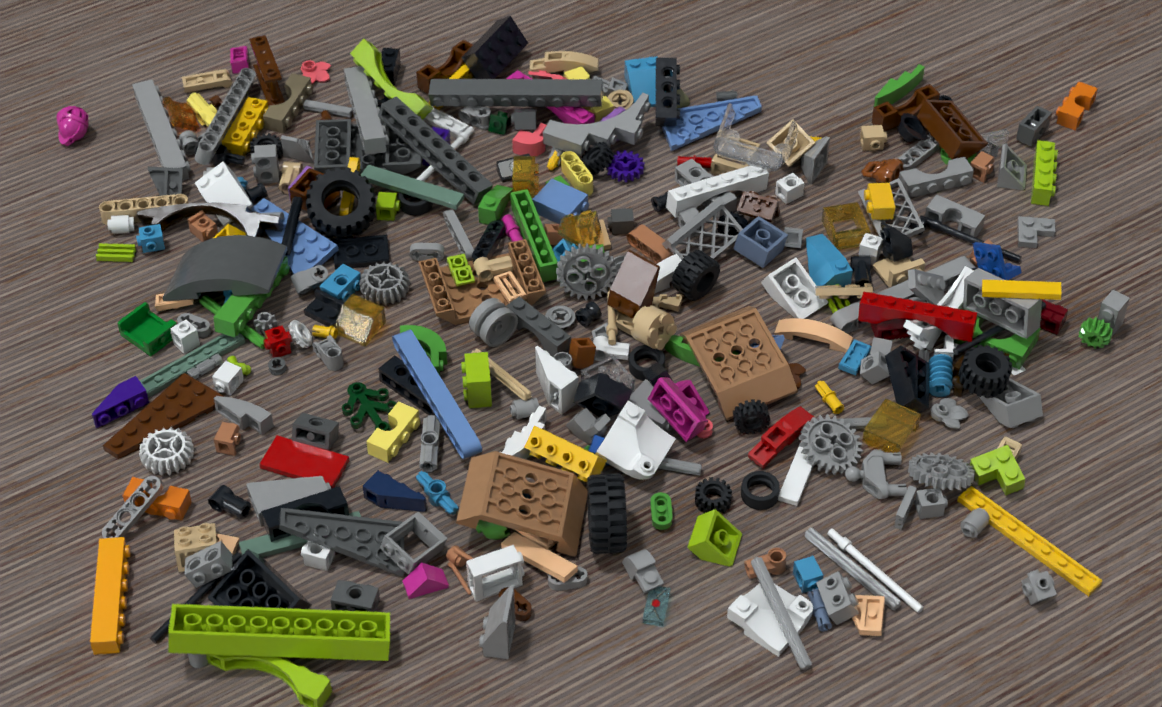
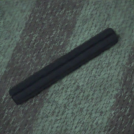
(292, 223)

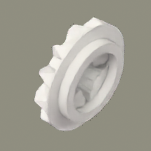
(300, 333)

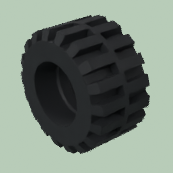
(695, 275)
(982, 382)

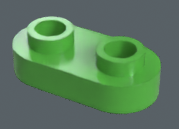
(661, 512)

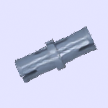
(819, 610)

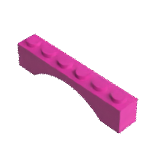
(568, 115)

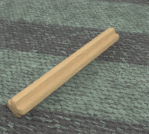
(508, 380)

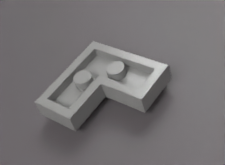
(1031, 227)

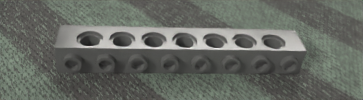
(434, 150)

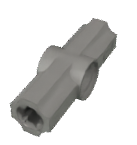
(429, 444)

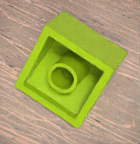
(714, 539)

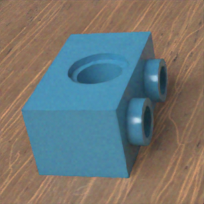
(342, 283)

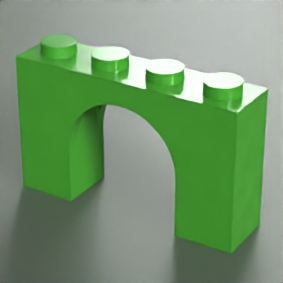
(1016, 346)

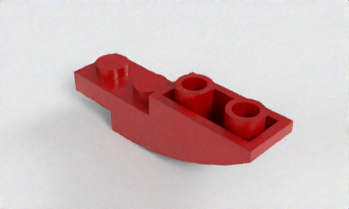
(779, 435)

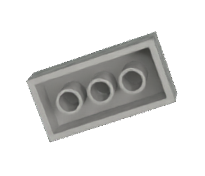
(1013, 314)

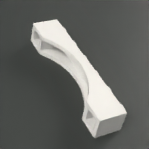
(694, 194)

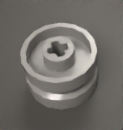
(493, 322)

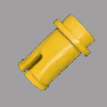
(323, 331)

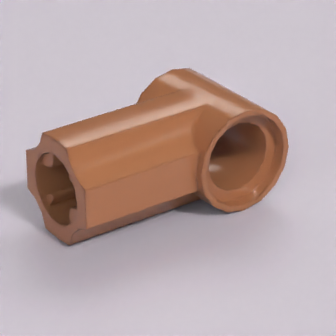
(774, 561)

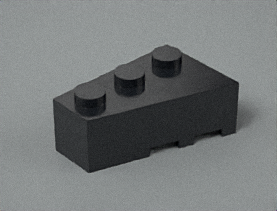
(909, 378)

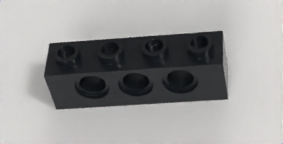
(663, 115)
(398, 378)

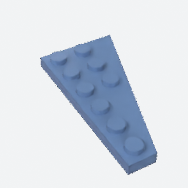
(706, 119)
(308, 245)

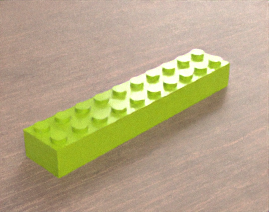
(279, 632)

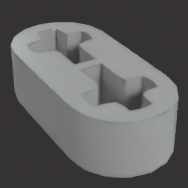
(426, 251)
(202, 325)
(571, 583)

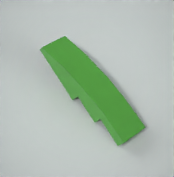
(897, 89)

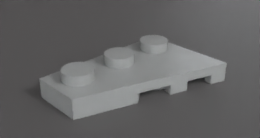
(926, 285)

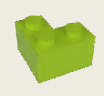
(477, 380)
(999, 465)

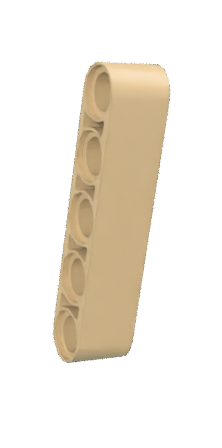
(132, 206)

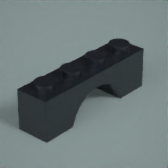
(328, 501)

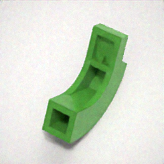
(431, 343)

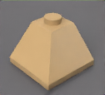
(801, 146)

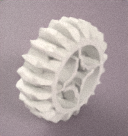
(167, 455)

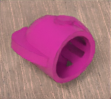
(72, 124)

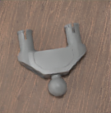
(873, 474)

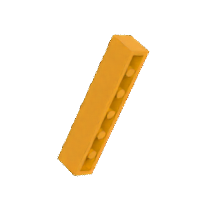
(109, 596)

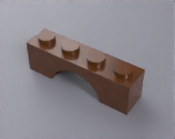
(445, 71)
(890, 116)

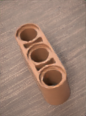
(648, 244)

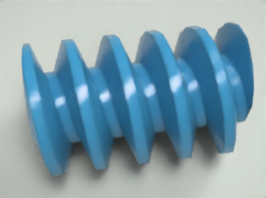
(940, 375)

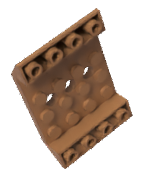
(459, 302)
(753, 374)
(496, 493)

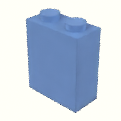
(558, 200)

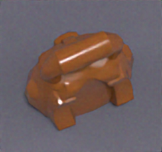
(884, 171)

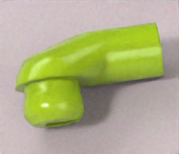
(246, 369)

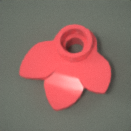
(316, 71)

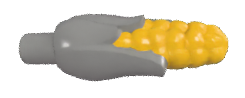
(554, 158)

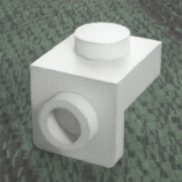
(948, 347)

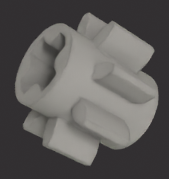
(264, 322)

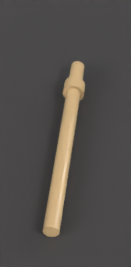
(611, 329)

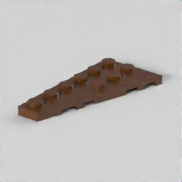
(173, 407)

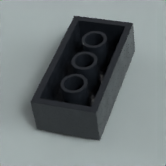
(495, 49)

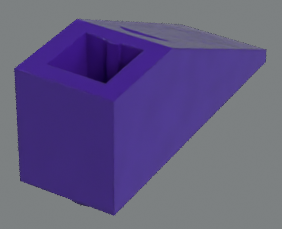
(123, 399)

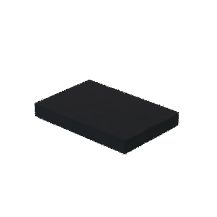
(361, 251)

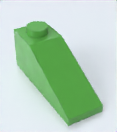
(494, 204)

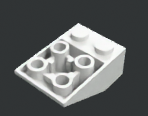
(556, 381)

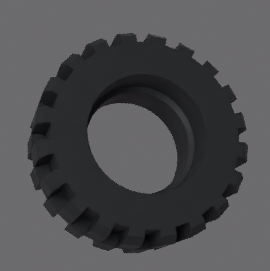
(341, 181)
(607, 513)

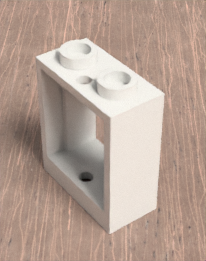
(491, 562)

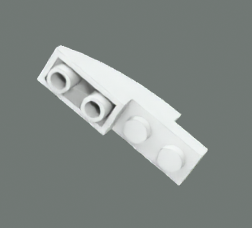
(515, 445)

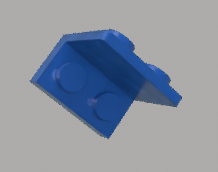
(990, 259)

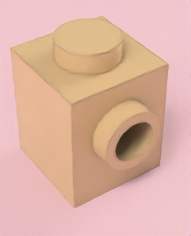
(872, 137)

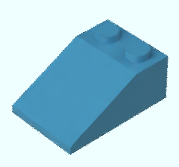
(641, 77)

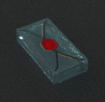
(656, 606)

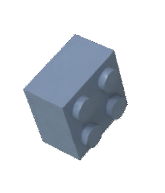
(760, 241)

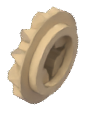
(626, 97)

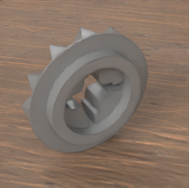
(561, 312)

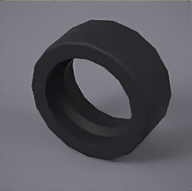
(412, 208)
(644, 352)
(760, 478)

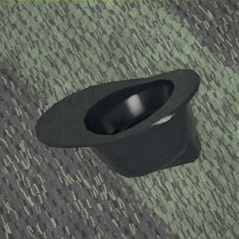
(911, 128)

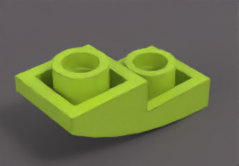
(460, 270)

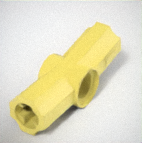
(203, 111)

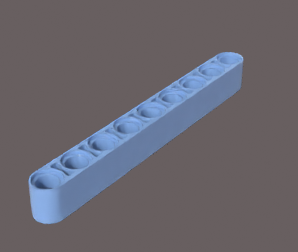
(437, 394)

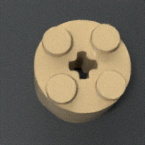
(653, 327)

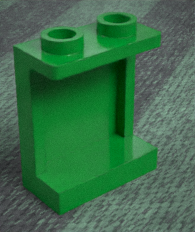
(146, 329)

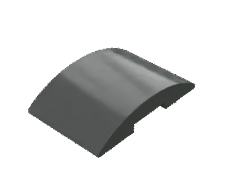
(340, 139)
(227, 263)

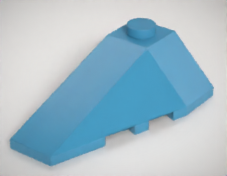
(826, 262)

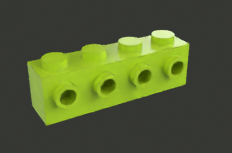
(1043, 173)

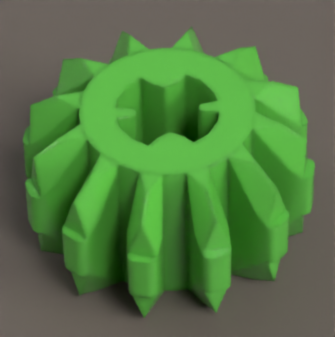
(1095, 332)

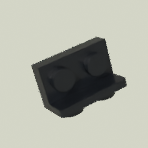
(324, 308)

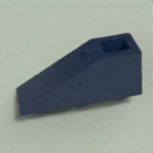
(389, 493)

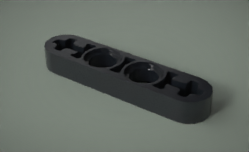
(489, 240)

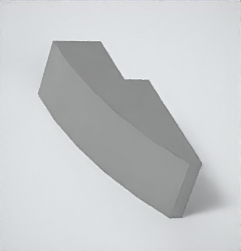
(244, 414)

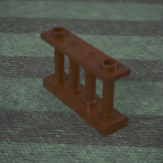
(266, 70)

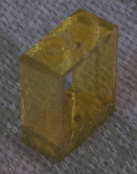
(846, 238)

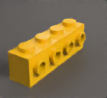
(246, 126)
(564, 453)

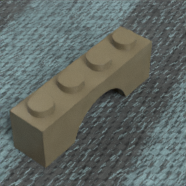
(280, 116)

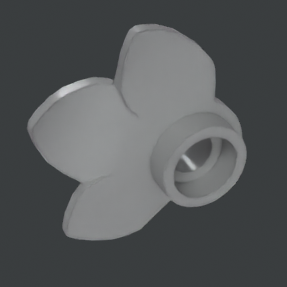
(949, 413)

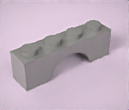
(919, 183)

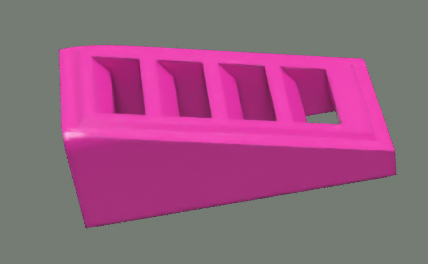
(238, 59)

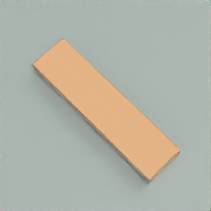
(541, 557)

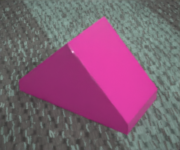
(424, 580)

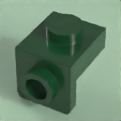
(499, 122)

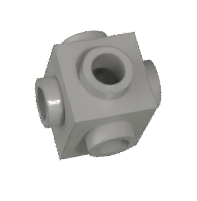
(1038, 586)

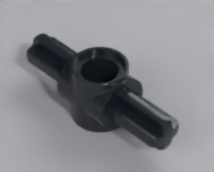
(225, 155)

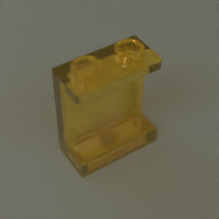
(890, 427)

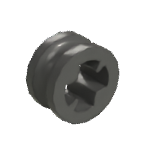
(277, 361)

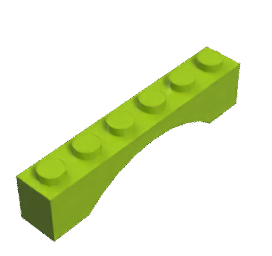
(370, 58)
(309, 687)

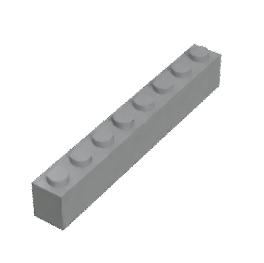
(365, 111)
(159, 127)

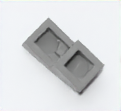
(613, 85)

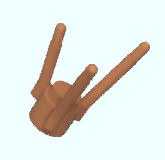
(458, 557)

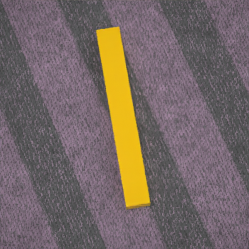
(1032, 542)

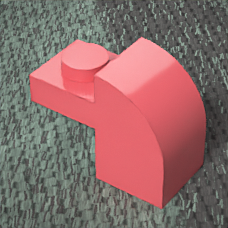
(529, 143)

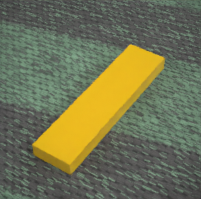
(1021, 289)

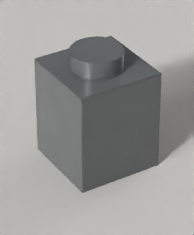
(621, 221)

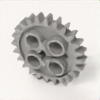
(586, 271)
(830, 444)
(941, 471)

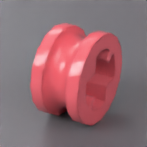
(708, 432)

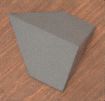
(297, 149)

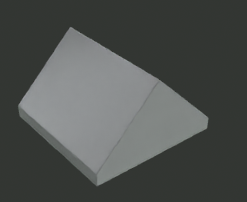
(1011, 170)

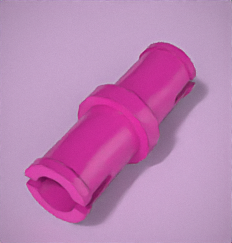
(512, 229)

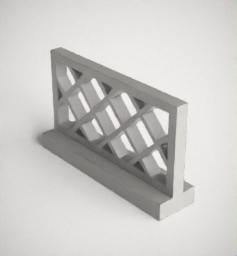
(698, 221)
(905, 230)

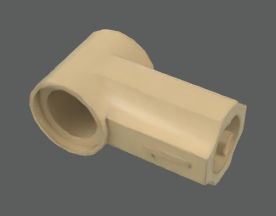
(290, 171)
(488, 268)

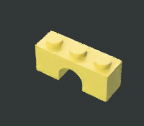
(386, 444)

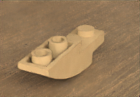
(564, 60)

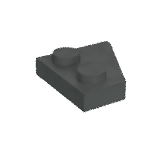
(167, 180)

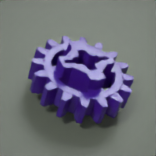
(626, 166)

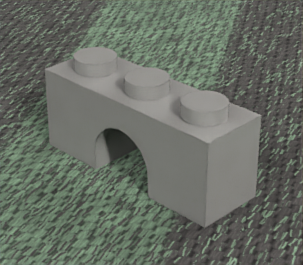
(947, 210)

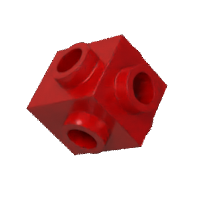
(277, 341)

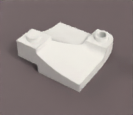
(635, 443)
(759, 621)

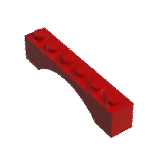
(955, 322)

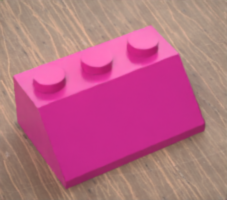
(677, 408)

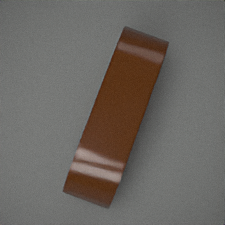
(522, 603)

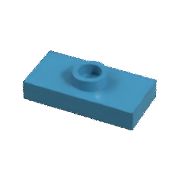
(852, 359)

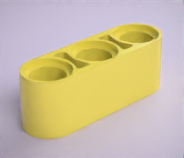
(576, 172)

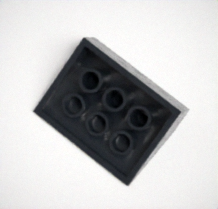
(256, 584)

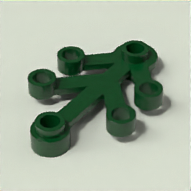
(358, 391)

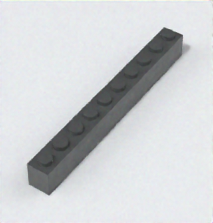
(516, 92)

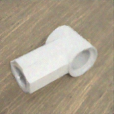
(604, 350)

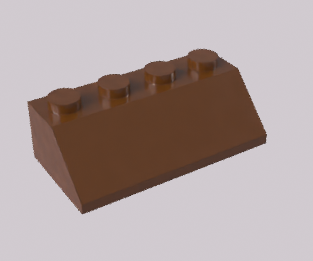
(951, 128)

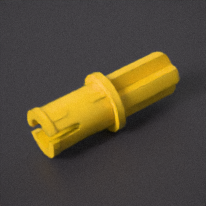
(829, 397)

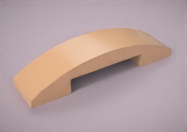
(816, 331)

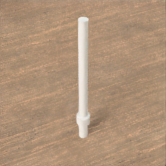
(462, 138)
(846, 545)

